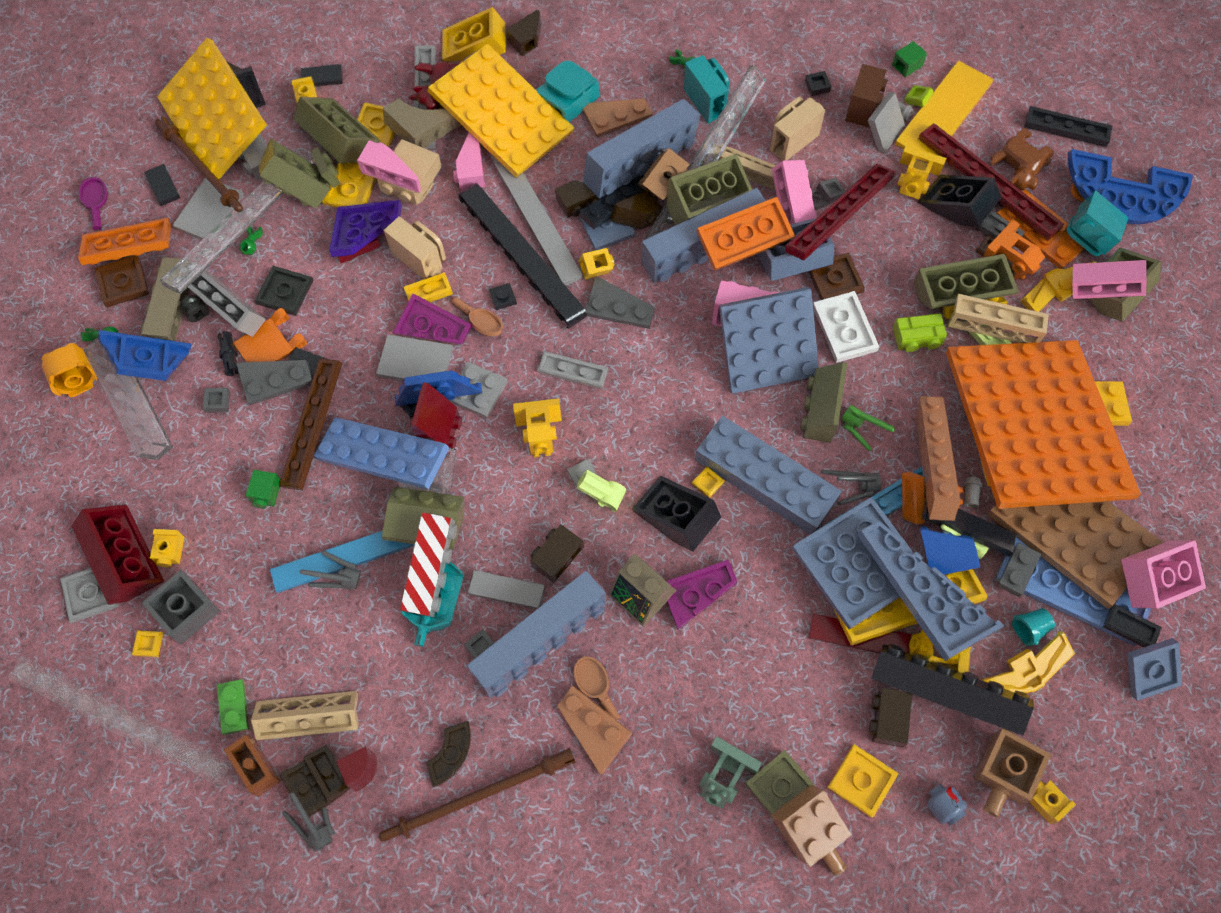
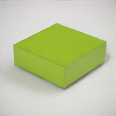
(918, 95)

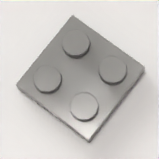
(492, 388)

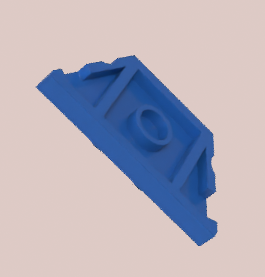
(143, 355)
(446, 383)

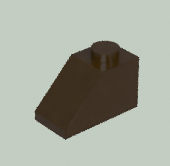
(636, 211)

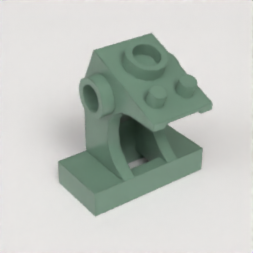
(734, 762)

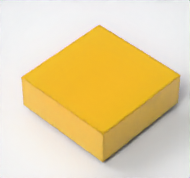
(708, 482)
(147, 643)

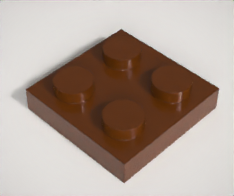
(837, 278)
(121, 281)

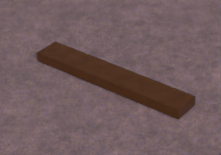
(310, 424)

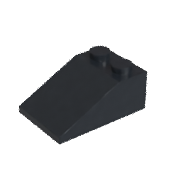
(962, 198)
(678, 512)

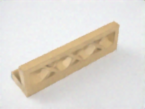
(755, 168)
(999, 318)
(306, 718)

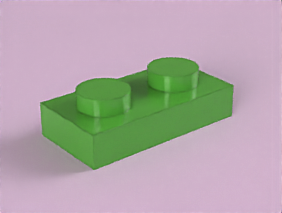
(232, 707)

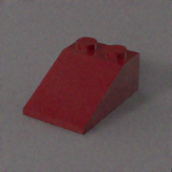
(436, 417)

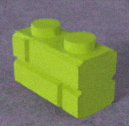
(919, 332)

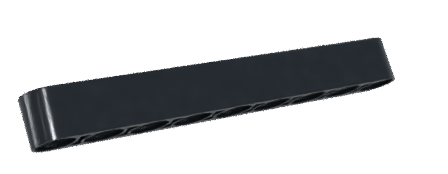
(523, 255)

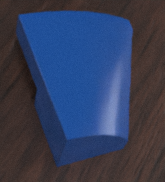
(949, 552)

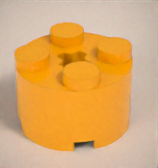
(68, 370)

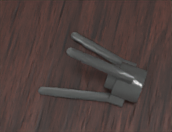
(866, 481)
(346, 579)
(317, 834)

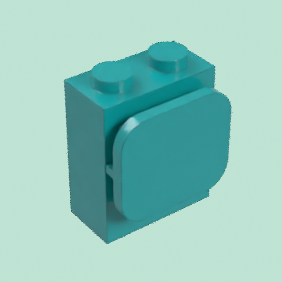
(706, 86)
(569, 89)
(1097, 225)

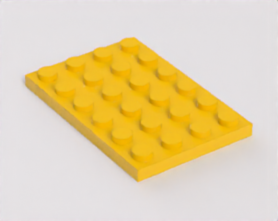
(211, 109)
(501, 110)

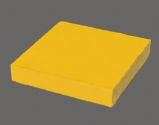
(862, 780)

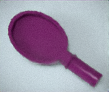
(93, 196)

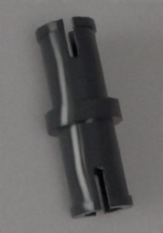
(228, 353)

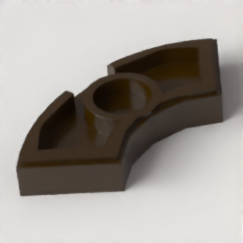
(451, 755)

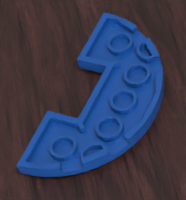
(1136, 200)

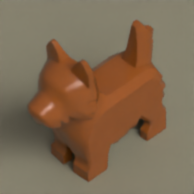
(1024, 158)

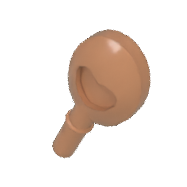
(481, 319)
(594, 682)

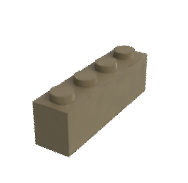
(164, 309)

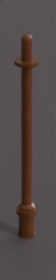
(171, 133)
(546, 766)

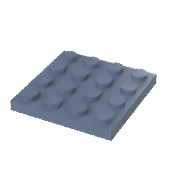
(769, 339)
(845, 567)

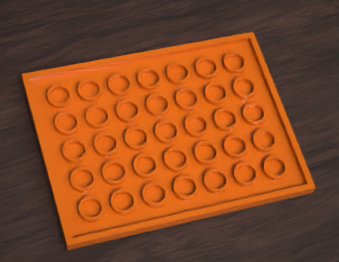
(1040, 424)

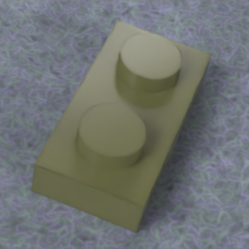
(325, 166)

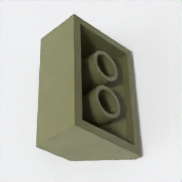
(293, 174)
(1121, 307)
(824, 402)
(406, 508)

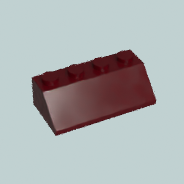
(116, 552)

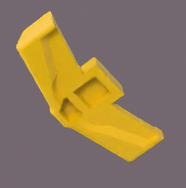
(1055, 283)
(1032, 672)

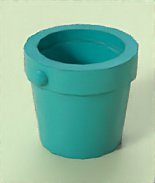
(1033, 626)

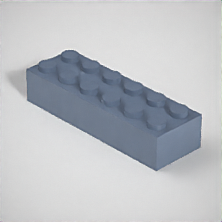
(636, 149)
(680, 245)
(767, 475)
(537, 635)

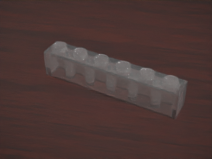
(130, 406)

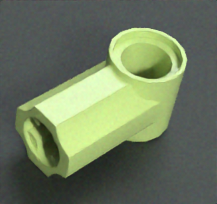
(605, 492)

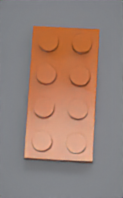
(745, 233)
(125, 241)
(1059, 249)

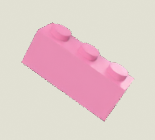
(794, 190)
(1109, 279)

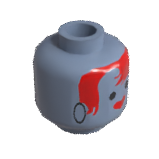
(946, 804)

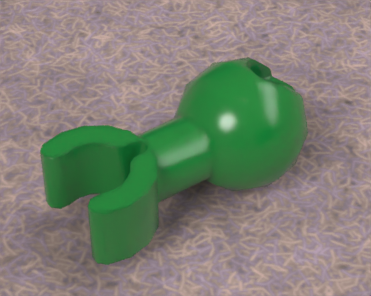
(679, 59)
(248, 245)
(91, 334)

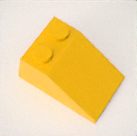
(473, 34)

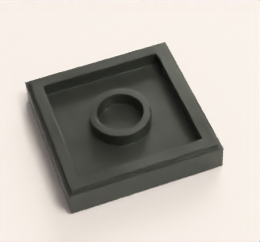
(284, 290)

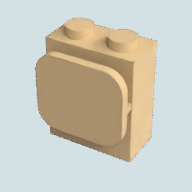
(796, 127)
(423, 163)
(416, 247)

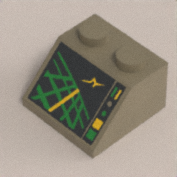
(640, 590)

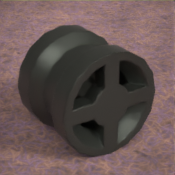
(194, 308)

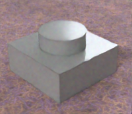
(578, 470)

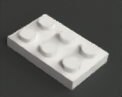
(845, 327)

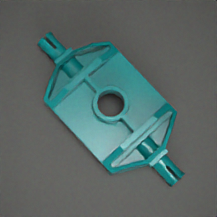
(443, 618)

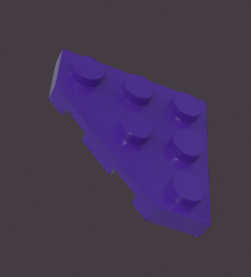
(360, 225)

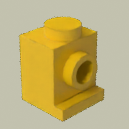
(304, 88)
(588, 260)
(170, 555)
(1051, 812)

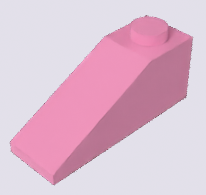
(382, 163)
(469, 164)

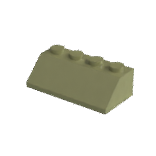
(333, 128)
(705, 188)
(976, 278)

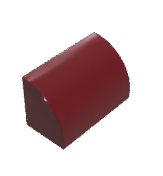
(358, 768)

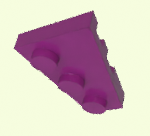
(431, 322)
(699, 590)

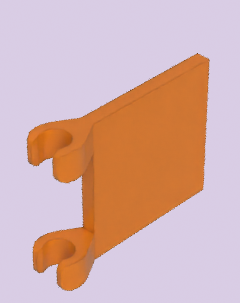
(268, 341)

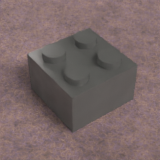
(180, 607)

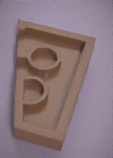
(614, 115)
(594, 727)

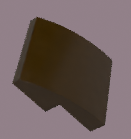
(315, 780)

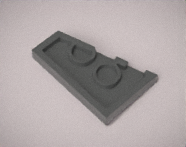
(617, 305)
(273, 378)

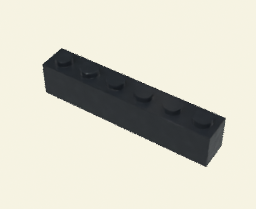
(954, 689)

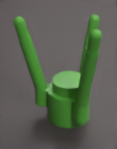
(855, 417)

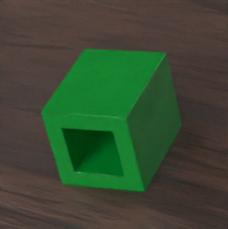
(909, 59)
(263, 489)

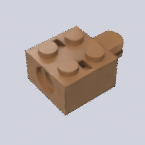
(664, 167)

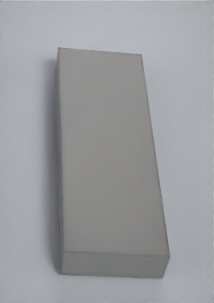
(573, 370)
(506, 589)

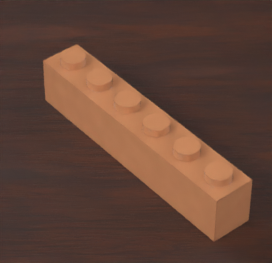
(937, 459)

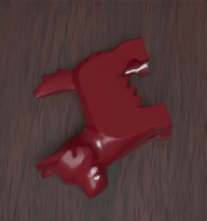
(435, 73)

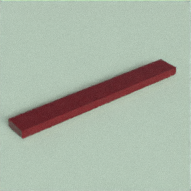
(1011, 197)
(839, 212)

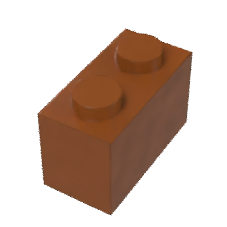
(252, 765)

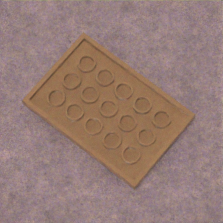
(1081, 542)

